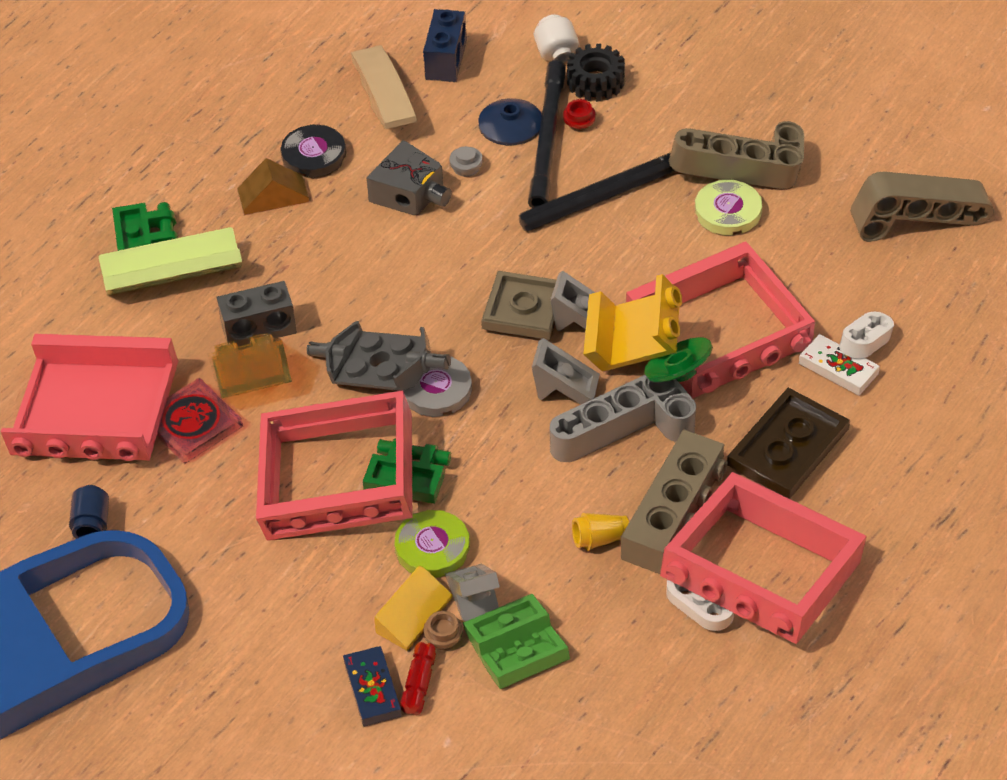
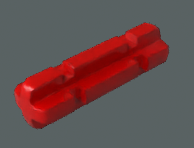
(418, 678)

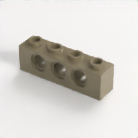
(673, 498)

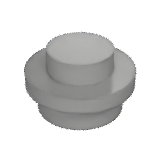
(465, 161)

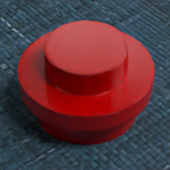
(579, 114)

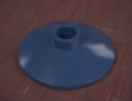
(510, 121)

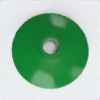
(682, 364)

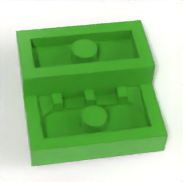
(516, 641)

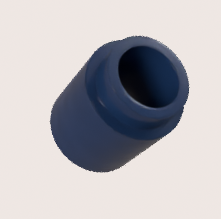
(88, 511)

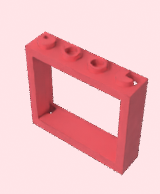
(722, 270)
(341, 509)
(780, 517)

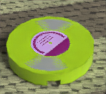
(432, 541)

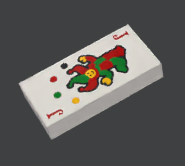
(829, 361)

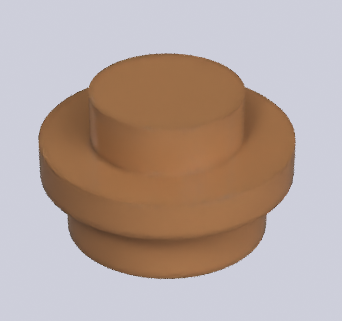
(443, 630)

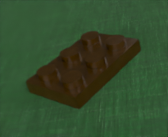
(788, 443)

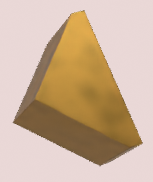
(271, 188)

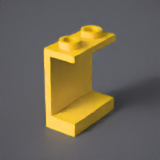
(632, 329)

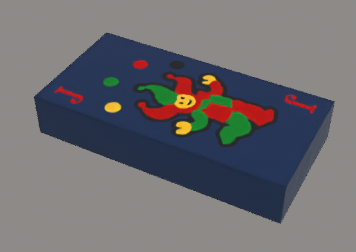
(372, 686)

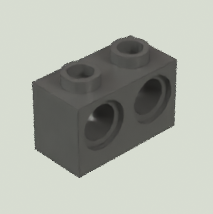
(257, 312)

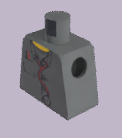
(407, 181)

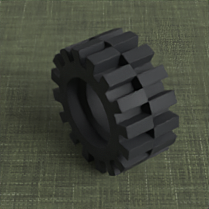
(595, 84)

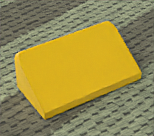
(410, 607)

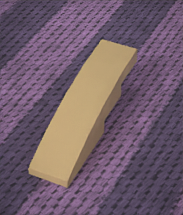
(384, 87)

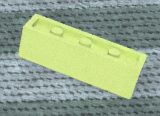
(170, 261)

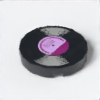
(313, 150)

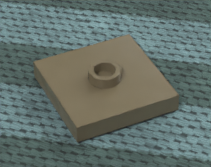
(520, 305)

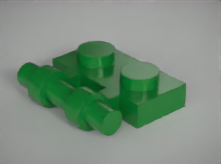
(134, 223)
(425, 474)

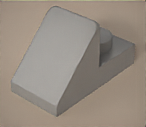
(569, 301)
(561, 371)
(474, 590)

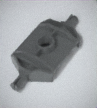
(356, 353)

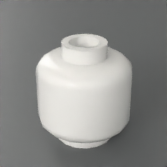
(555, 38)

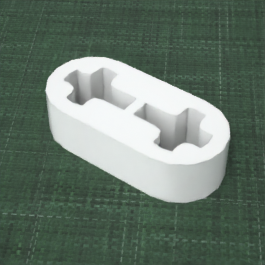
(866, 335)

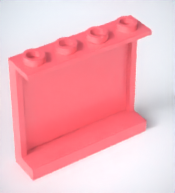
(93, 397)

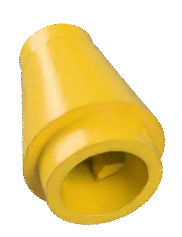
(597, 529)

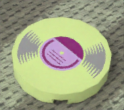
(728, 207)

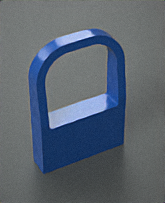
(33, 665)

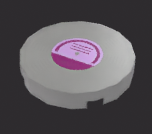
(441, 390)

